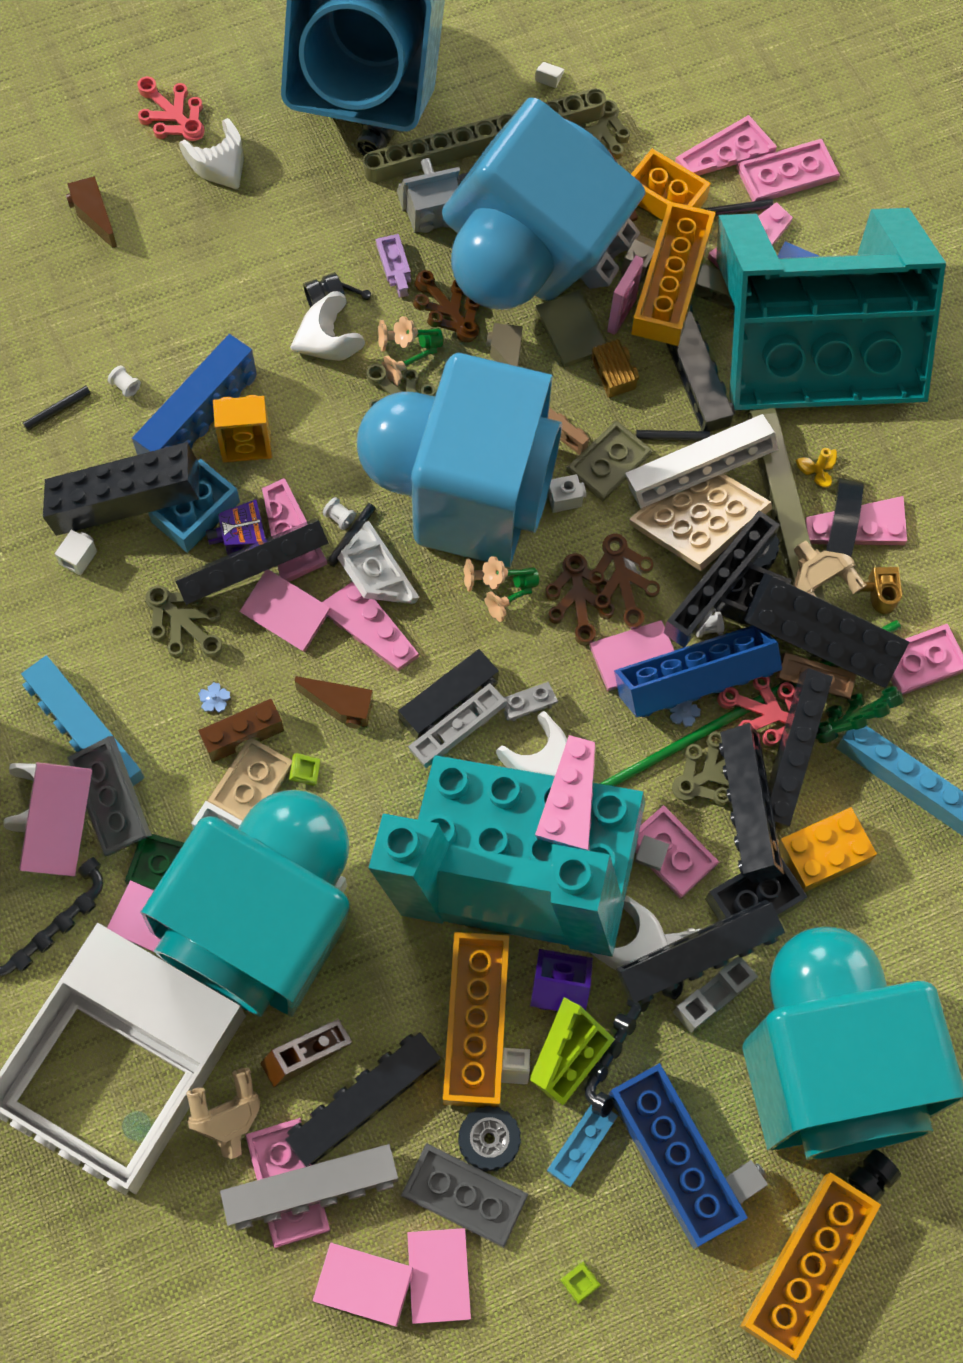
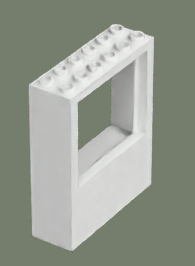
(148, 1006)

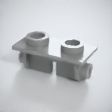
(529, 701)

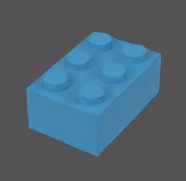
(189, 521)

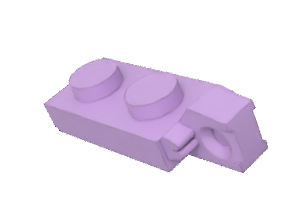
(394, 263)

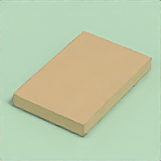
(250, 778)

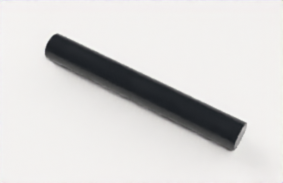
(741, 207)
(56, 408)
(672, 435)
(355, 528)

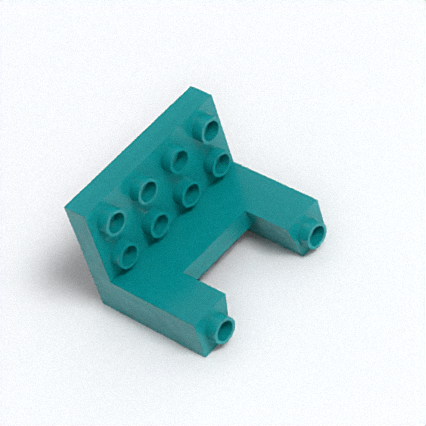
(832, 324)
(482, 867)

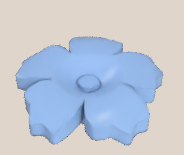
(214, 698)
(685, 713)

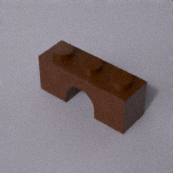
(255, 722)

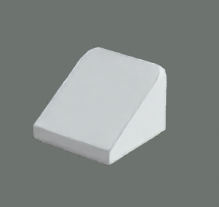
(549, 74)
(515, 1066)

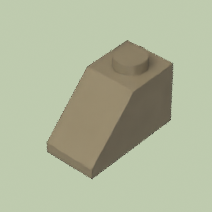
(643, 248)
(505, 343)

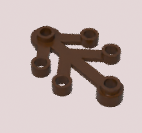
(465, 328)
(622, 576)
(578, 594)

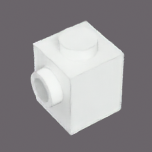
(566, 493)
(76, 552)

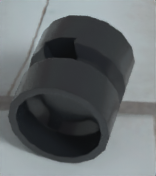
(373, 138)
(316, 290)
(874, 1175)

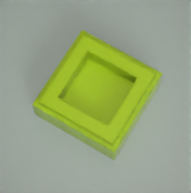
(304, 769)
(580, 1282)

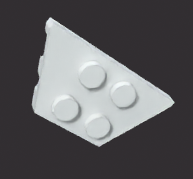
(375, 569)

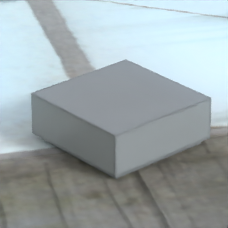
(652, 853)

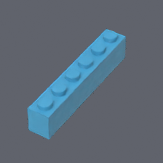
(70, 711)
(905, 775)

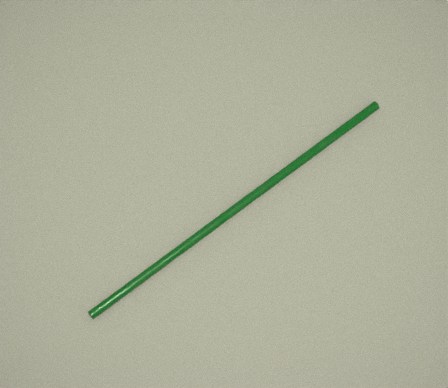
(703, 731)

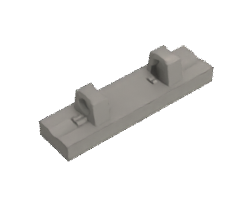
(458, 725)

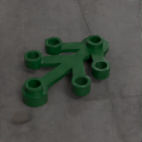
(855, 716)

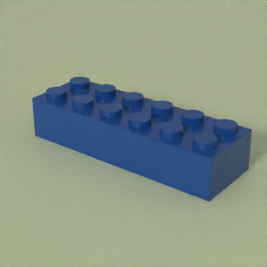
(191, 407)
(697, 670)
(677, 1156)

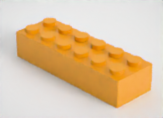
(673, 273)
(476, 1020)
(810, 1266)

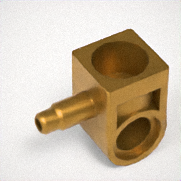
(884, 582)

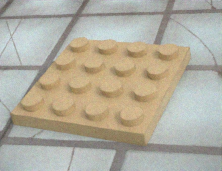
(701, 519)

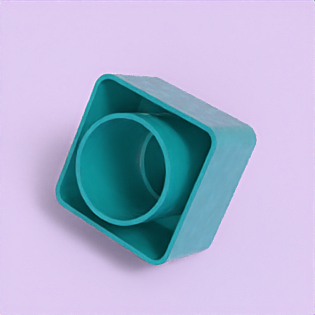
(256, 902)
(845, 1054)

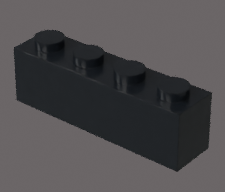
(448, 693)

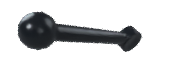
(366, 294)

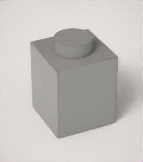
(747, 1180)

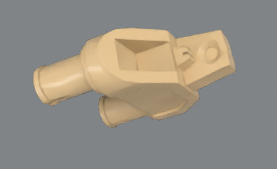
(821, 567)
(227, 1120)

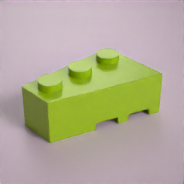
(569, 1052)

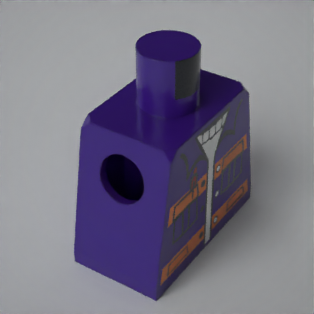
(239, 527)

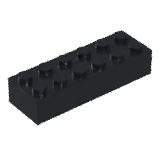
(121, 489)
(825, 630)

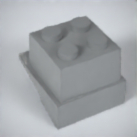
(426, 196)

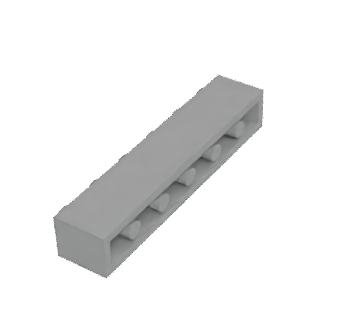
(309, 1186)

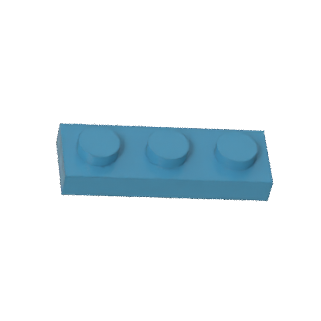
(580, 1146)

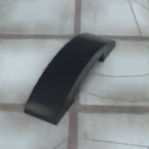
(845, 517)

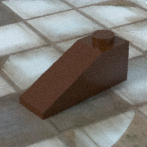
(90, 208)
(343, 702)
(305, 1052)

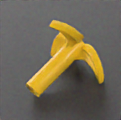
(825, 462)

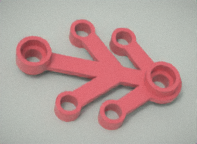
(190, 128)
(771, 710)

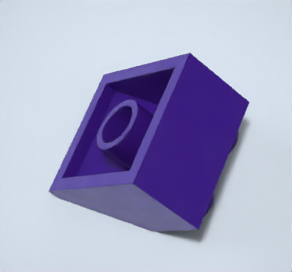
(559, 977)

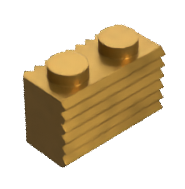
(614, 368)

